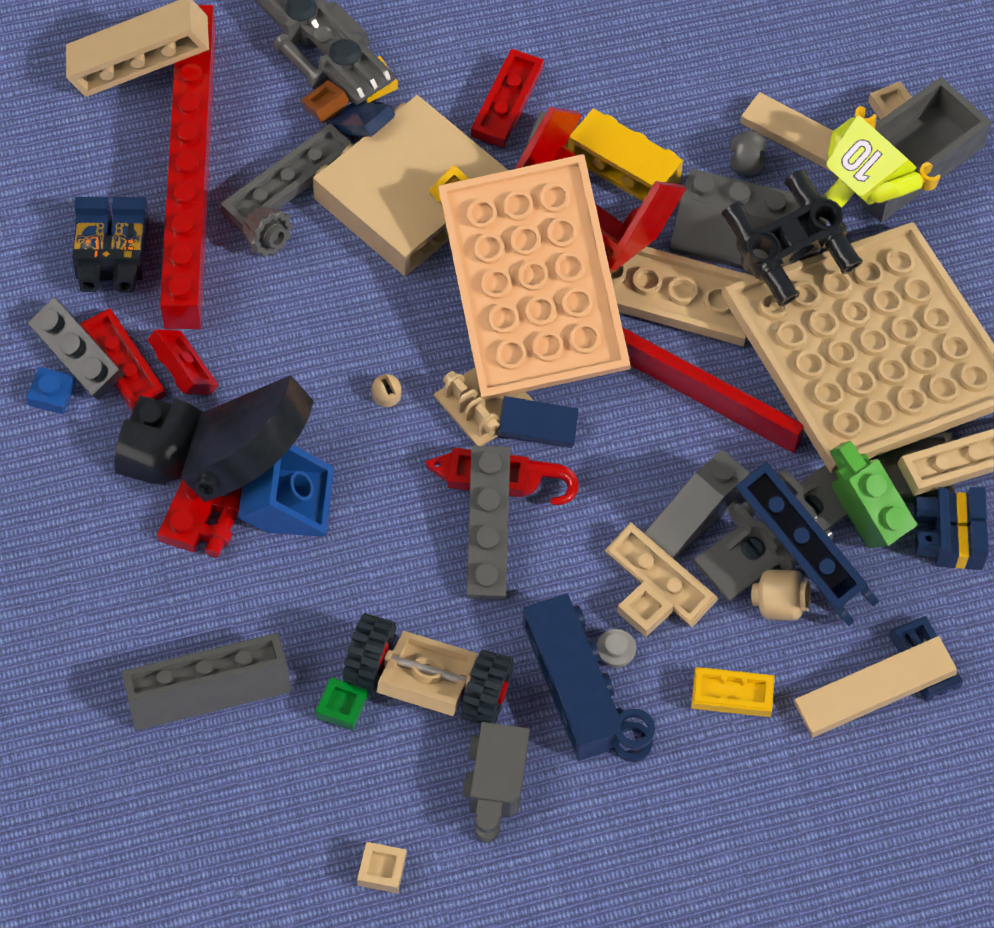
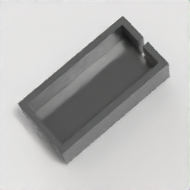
(931, 128)

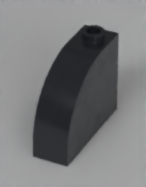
(245, 437)

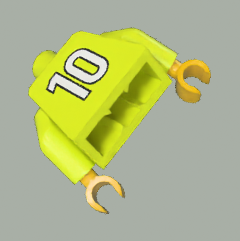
(871, 164)

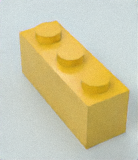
(623, 155)

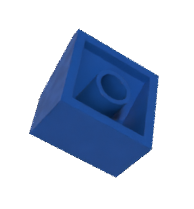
(290, 496)

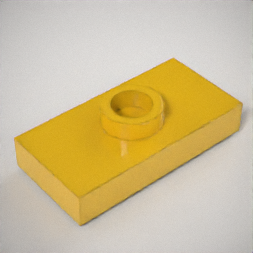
(732, 692)

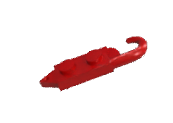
(523, 479)

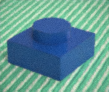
(51, 390)

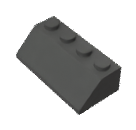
(704, 232)

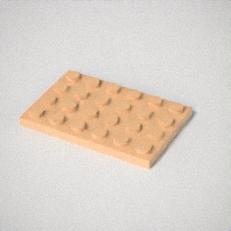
(534, 277)

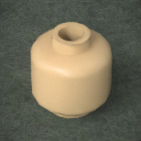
(781, 595)

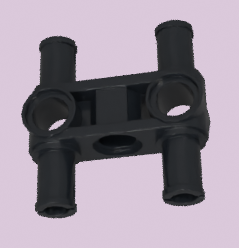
(791, 237)

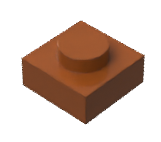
(325, 101)

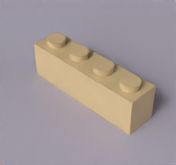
(137, 47)

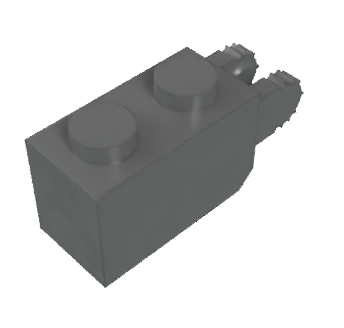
(497, 776)

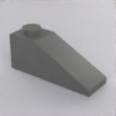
(698, 504)

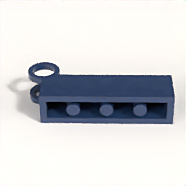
(804, 539)
(577, 684)

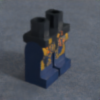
(107, 256)

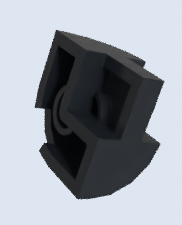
(156, 440)

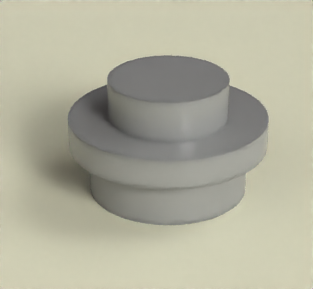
(616, 648)

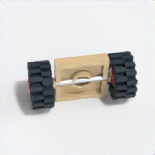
(427, 671)

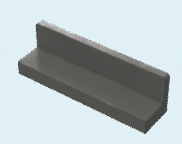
(206, 681)

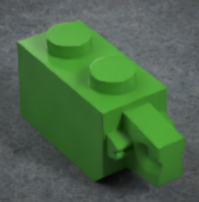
(869, 497)

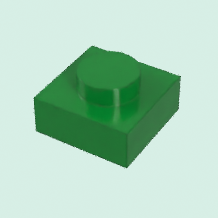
(342, 704)

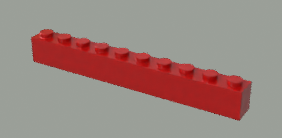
(188, 187)

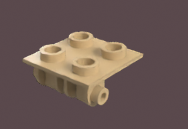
(465, 405)

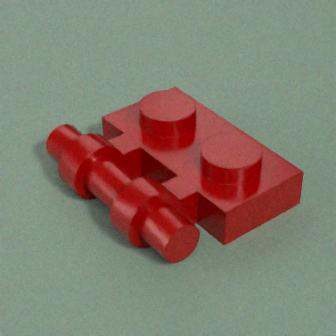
(188, 520)

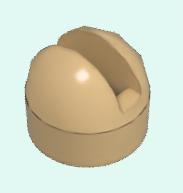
(380, 394)

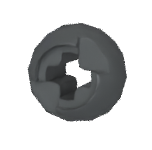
(748, 150)

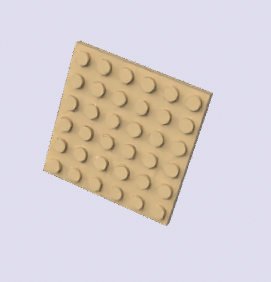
(872, 349)

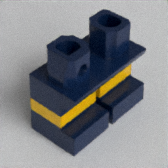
(958, 531)

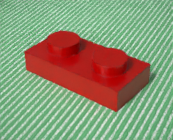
(182, 362)

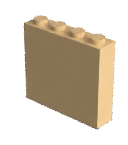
(385, 181)

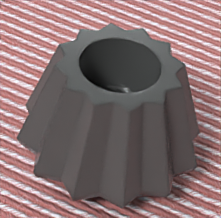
(267, 230)

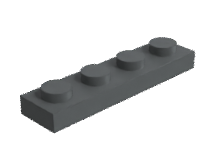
(287, 176)
(488, 522)

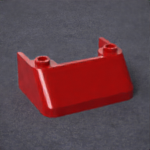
(642, 224)

